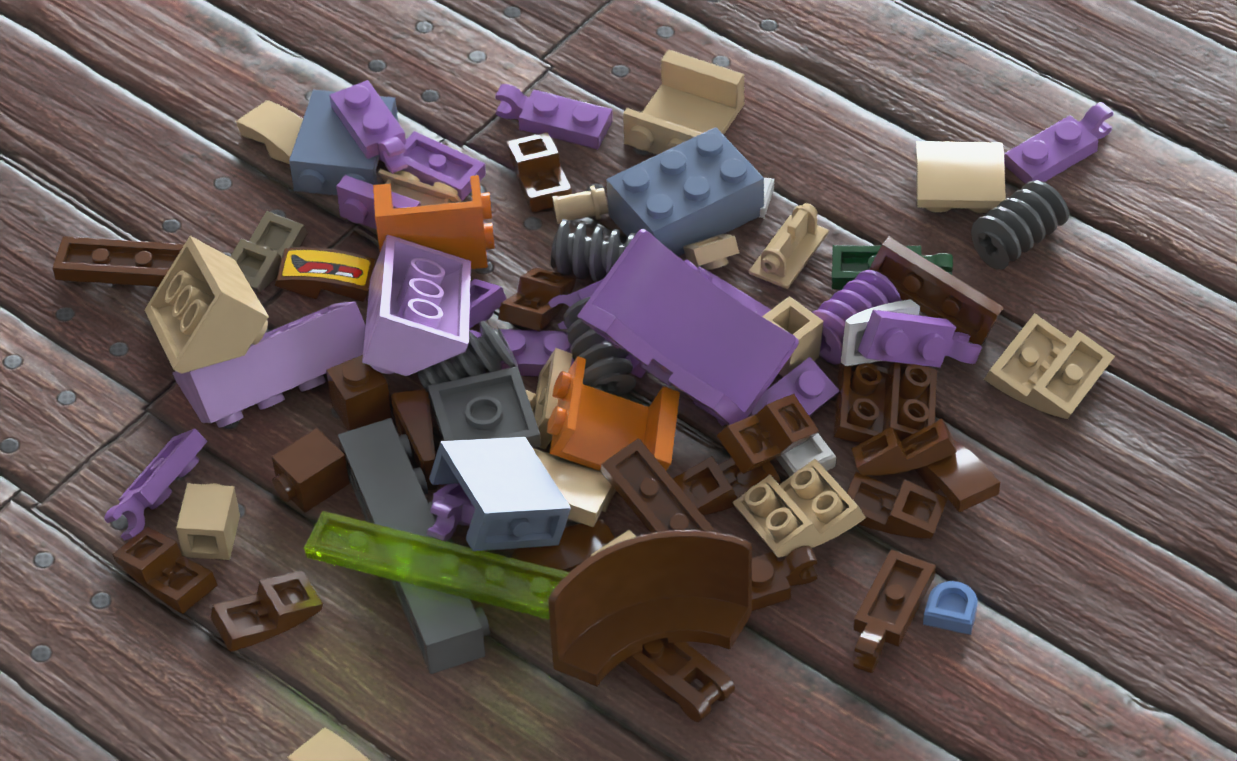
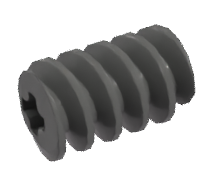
(1018, 223)
(584, 253)
(481, 354)
(605, 365)

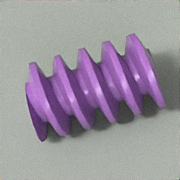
(864, 292)

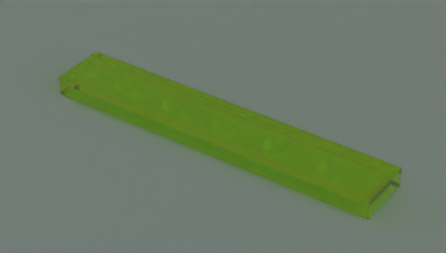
(433, 564)

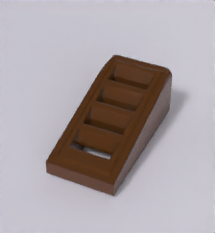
(414, 419)

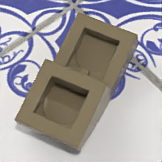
(262, 254)

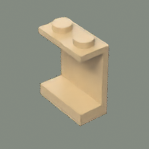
(688, 103)

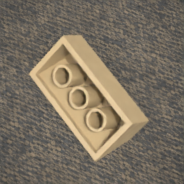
(205, 309)

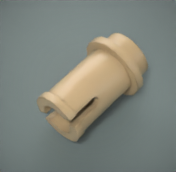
(581, 205)

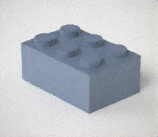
(687, 192)

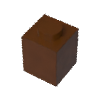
(358, 393)
(309, 470)

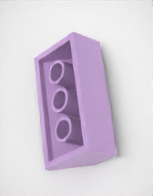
(416, 308)
(282, 360)

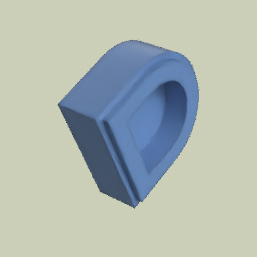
(951, 607)

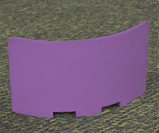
(687, 330)

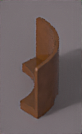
(649, 590)

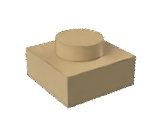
(712, 251)

